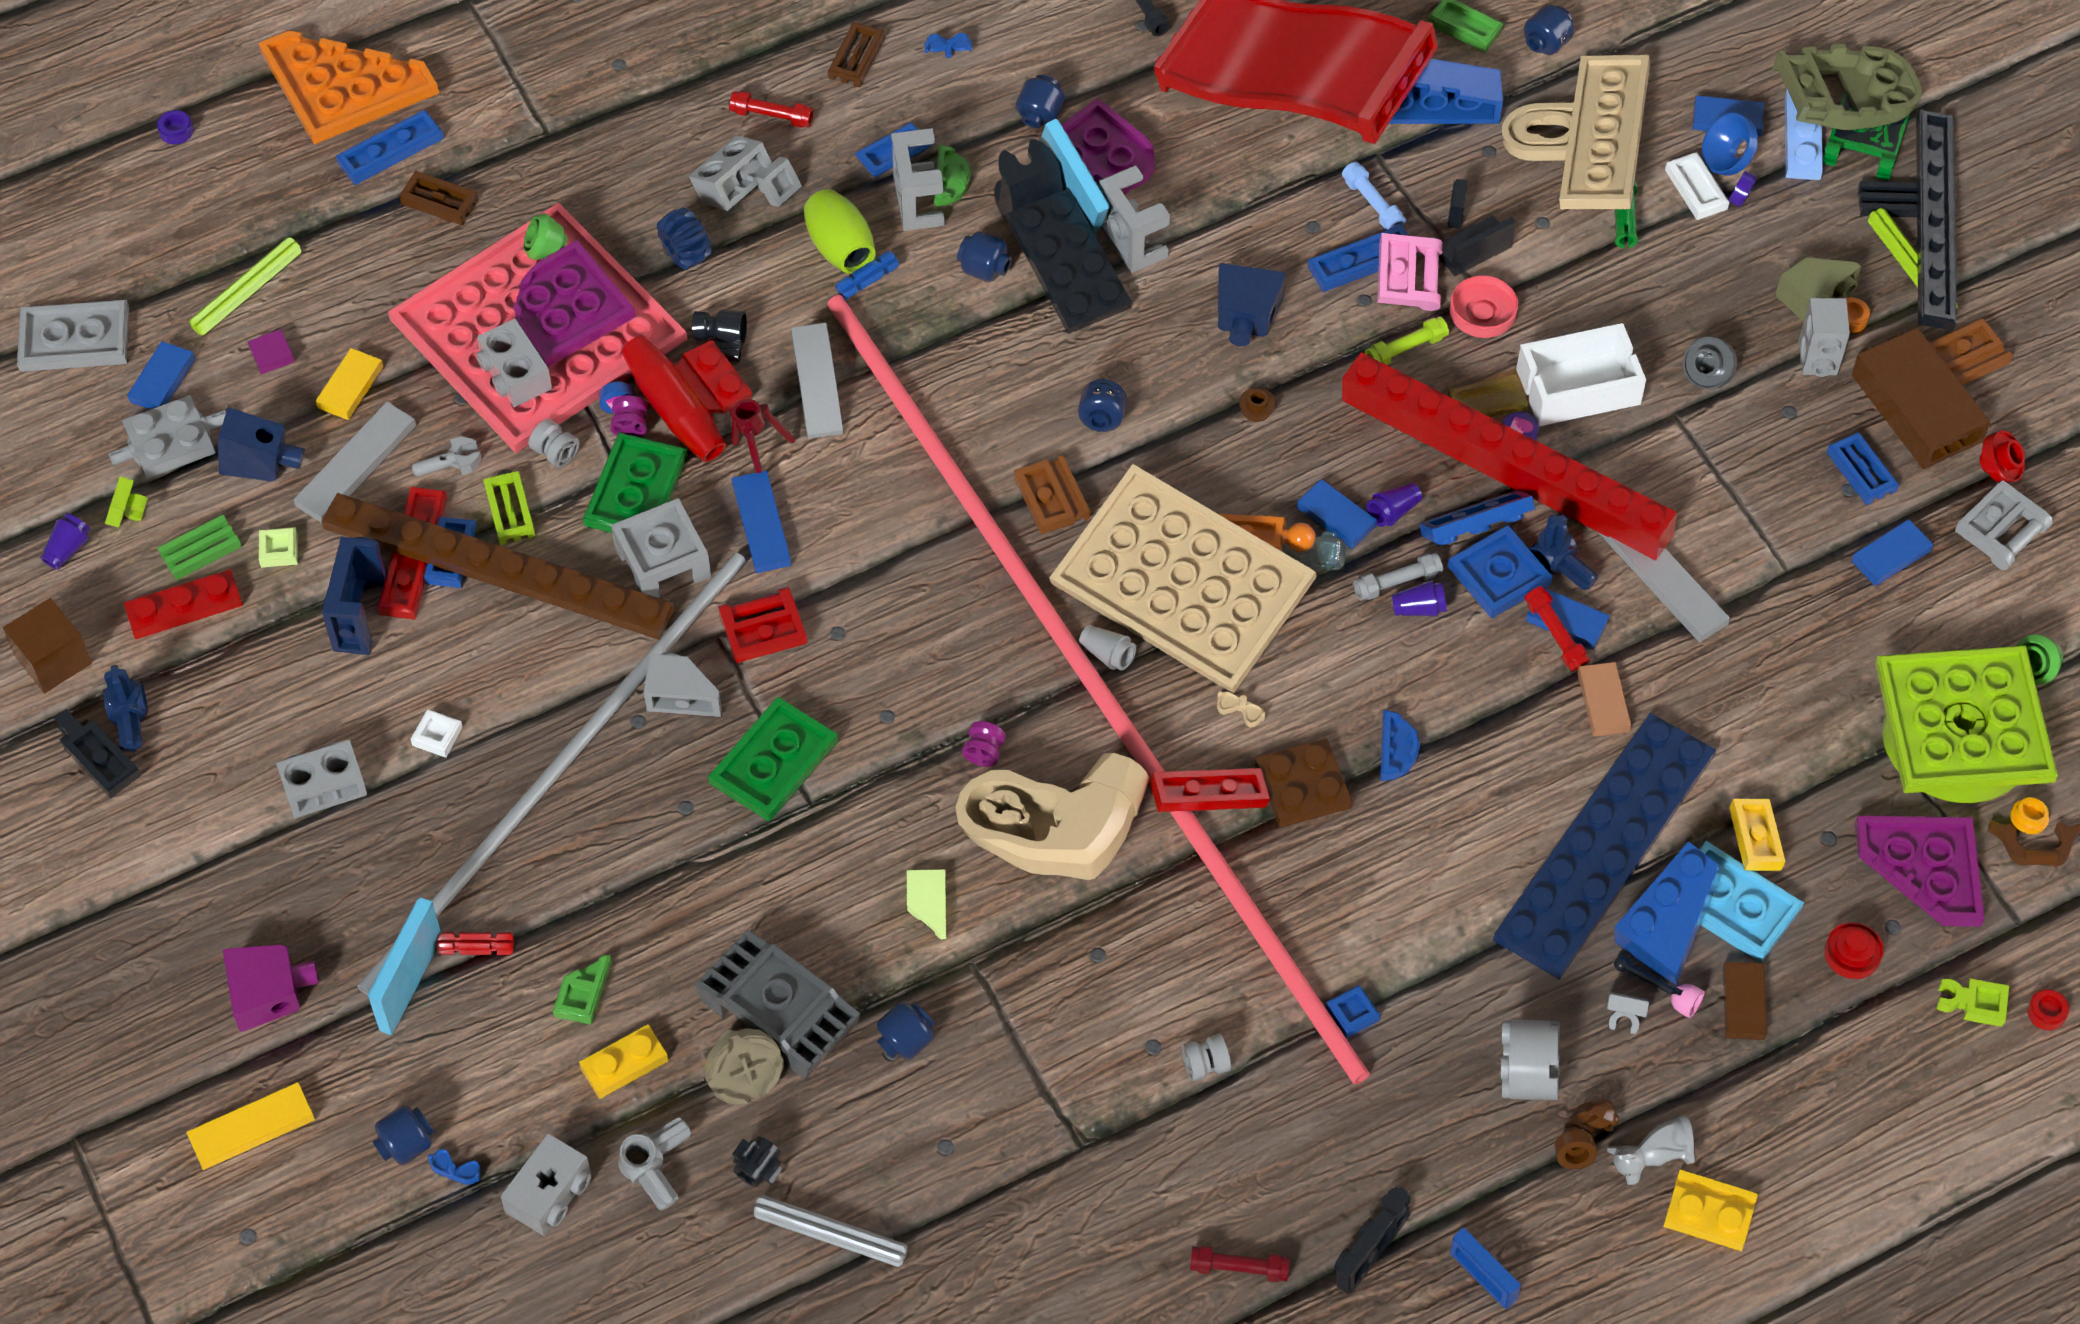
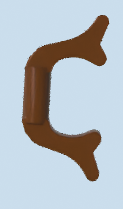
(2024, 857)

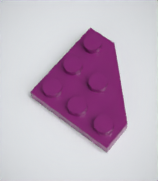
(1928, 862)

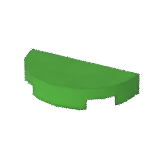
(955, 176)

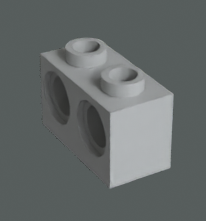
(730, 172)
(1824, 336)
(508, 357)
(323, 785)

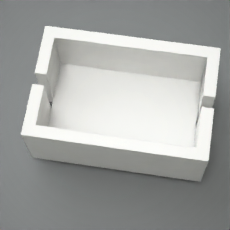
(1580, 374)

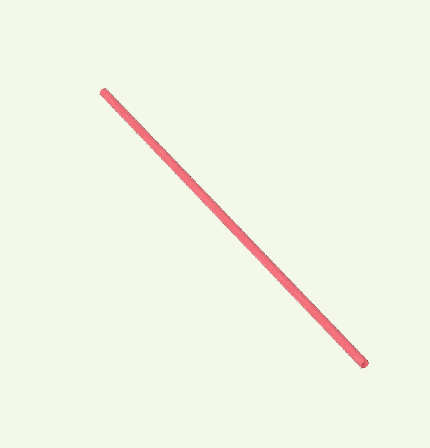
(1099, 691)

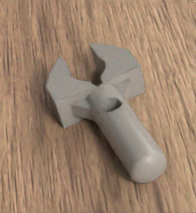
(452, 458)

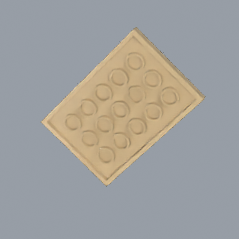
(1183, 578)

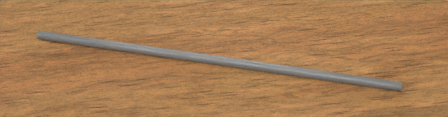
(572, 749)

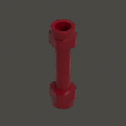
(1204, 1259)

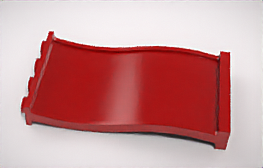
(1299, 59)

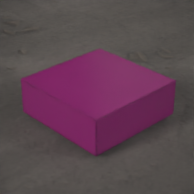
(270, 351)

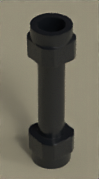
(1155, 19)

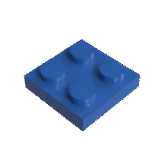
(1499, 571)

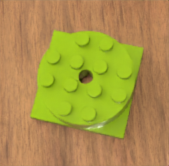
(1976, 690)

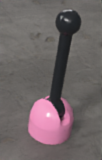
(1684, 998)

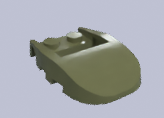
(1875, 80)

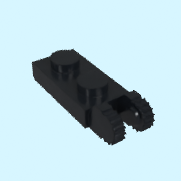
(1373, 1240)

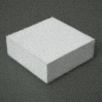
(436, 733)

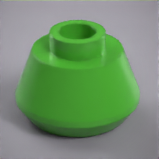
(543, 237)
(2044, 657)

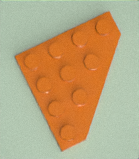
(341, 86)

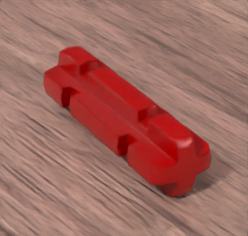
(475, 943)

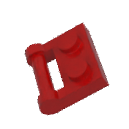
(766, 632)

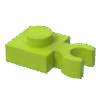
(1981, 1000)

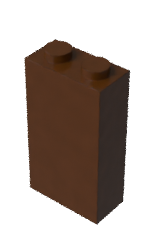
(1920, 398)

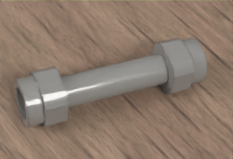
(1426, 567)

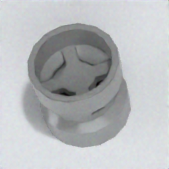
(550, 440)
(1206, 1057)

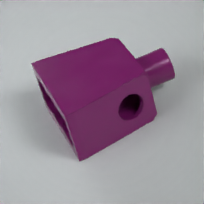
(265, 983)

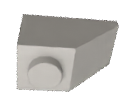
(679, 687)

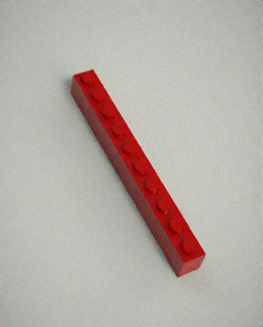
(1508, 456)

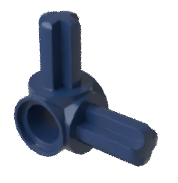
(1558, 552)
(125, 707)

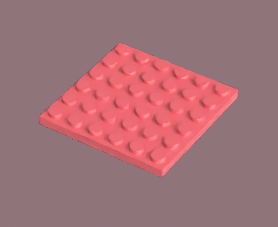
(482, 295)

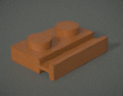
(1972, 351)
(1051, 494)

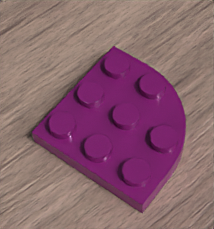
(568, 303)

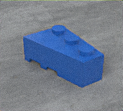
(1669, 913)

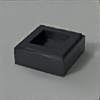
(1457, 203)

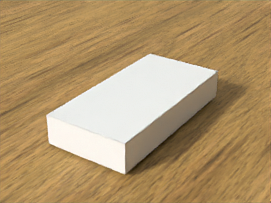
(1697, 186)

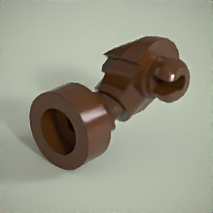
(1576, 1145)

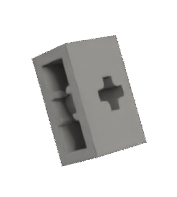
(548, 1165)

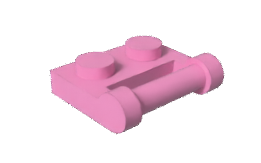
(1398, 271)

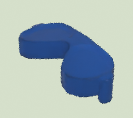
(958, 42)
(442, 1164)

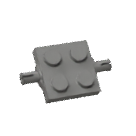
(167, 437)

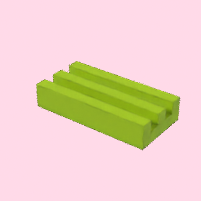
(515, 531)

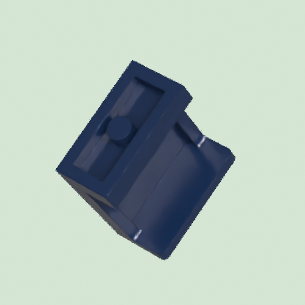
(355, 566)

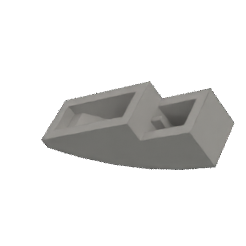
(816, 380)

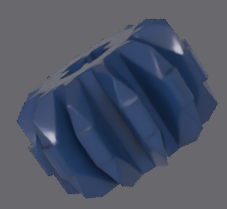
(684, 238)

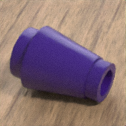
(1393, 504)
(65, 540)
(1421, 600)

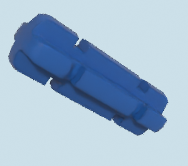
(867, 275)

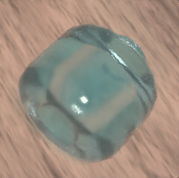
(1328, 552)

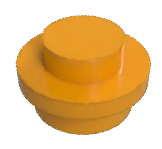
(2030, 815)

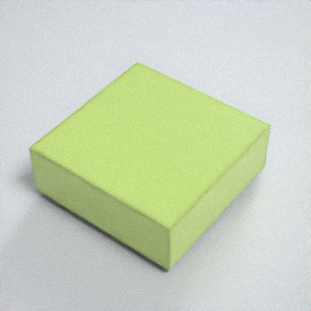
(278, 547)

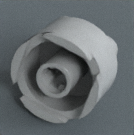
(1530, 1059)

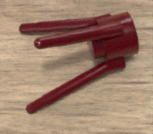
(749, 419)

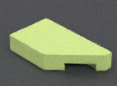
(928, 898)

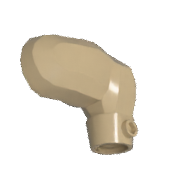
(1049, 827)

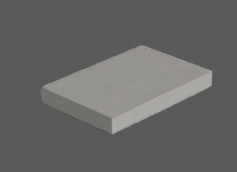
(73, 335)

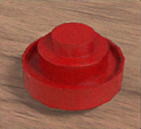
(2002, 457)
(1853, 950)

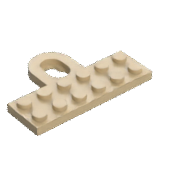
(1601, 135)

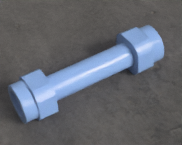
(1357, 178)

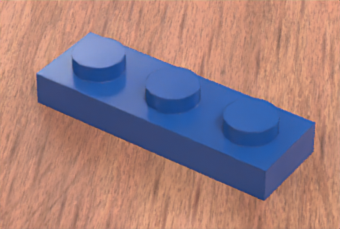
(1477, 517)

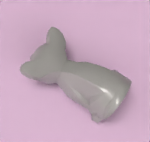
(1662, 1144)

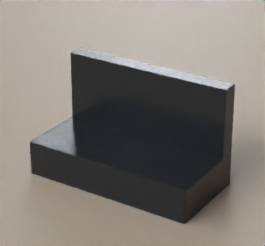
(1477, 244)

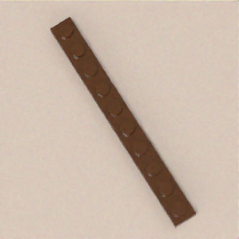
(499, 566)

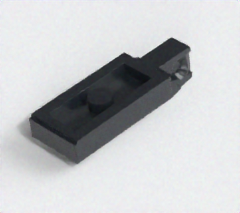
(96, 754)

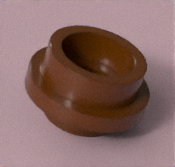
(1253, 411)

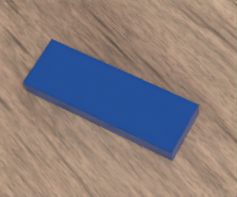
(389, 147)
(1349, 261)
(761, 522)

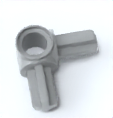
(649, 1172)

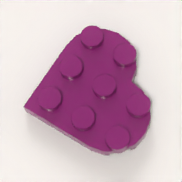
(1109, 143)

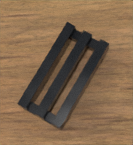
(1889, 192)

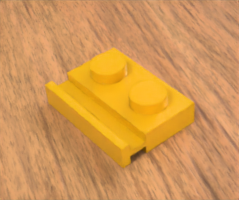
(1710, 1210)

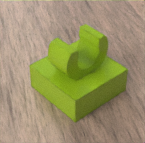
(125, 503)

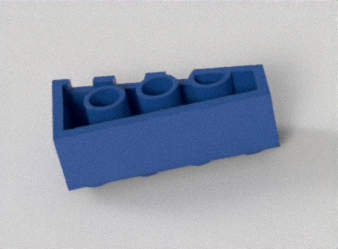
(1453, 95)

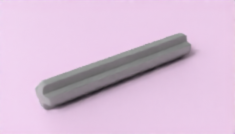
(830, 1230)

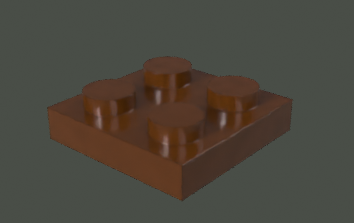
(1304, 783)

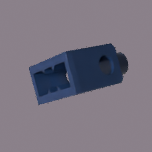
(1248, 301)
(254, 447)

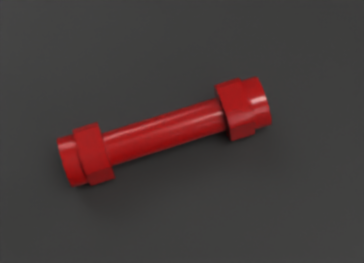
(743, 103)
(1540, 602)

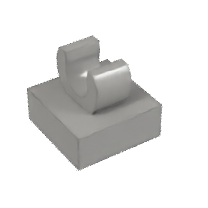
(778, 181)
(1626, 1006)

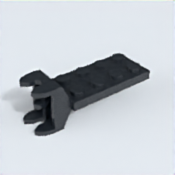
(1058, 240)

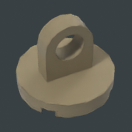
(743, 1066)

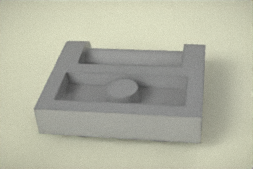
(1996, 515)

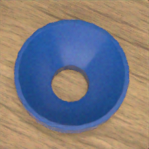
(1722, 142)

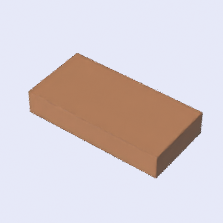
(1604, 699)

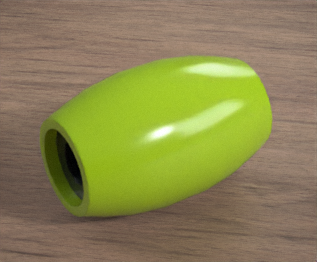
(839, 231)

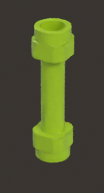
(1432, 331)

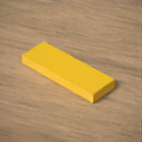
(250, 1126)

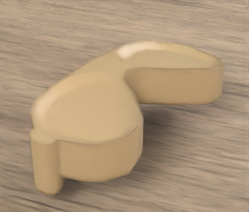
(1229, 703)

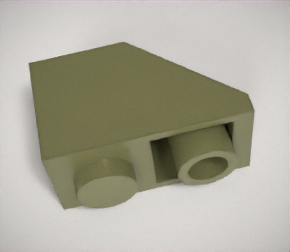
(1816, 280)

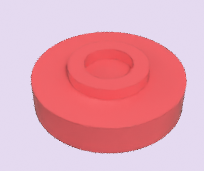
(1483, 306)

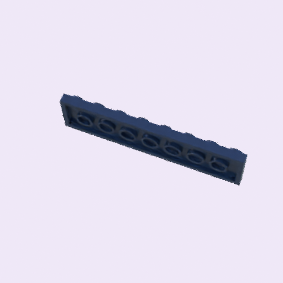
(1604, 846)

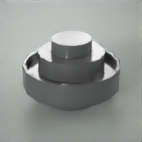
(1710, 363)

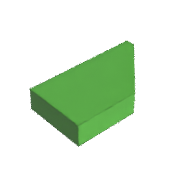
(582, 992)

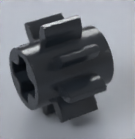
(757, 1161)

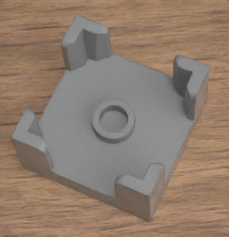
(915, 180)
(1127, 226)
(660, 546)

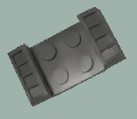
(779, 999)

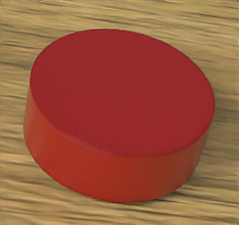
(2048, 1009)

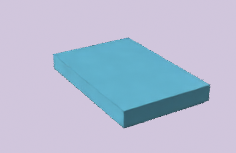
(1075, 174)
(1747, 907)
(404, 966)

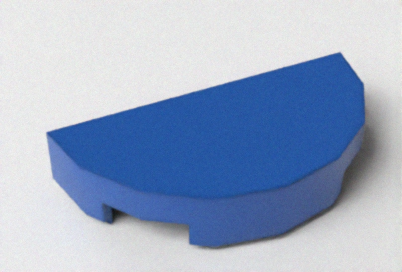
(1398, 747)

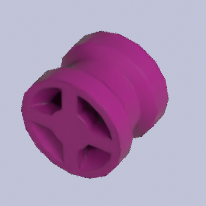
(629, 416)
(983, 744)

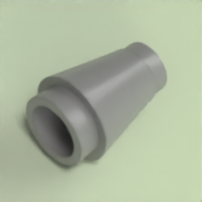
(1109, 647)

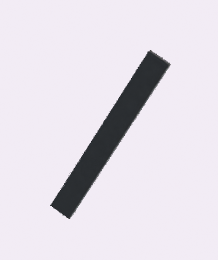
(1936, 220)

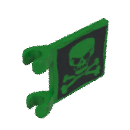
(1875, 141)

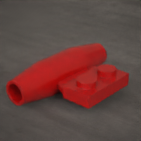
(688, 391)

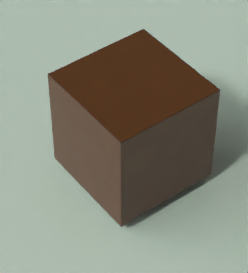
(47, 645)

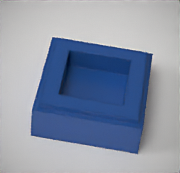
(1352, 1011)

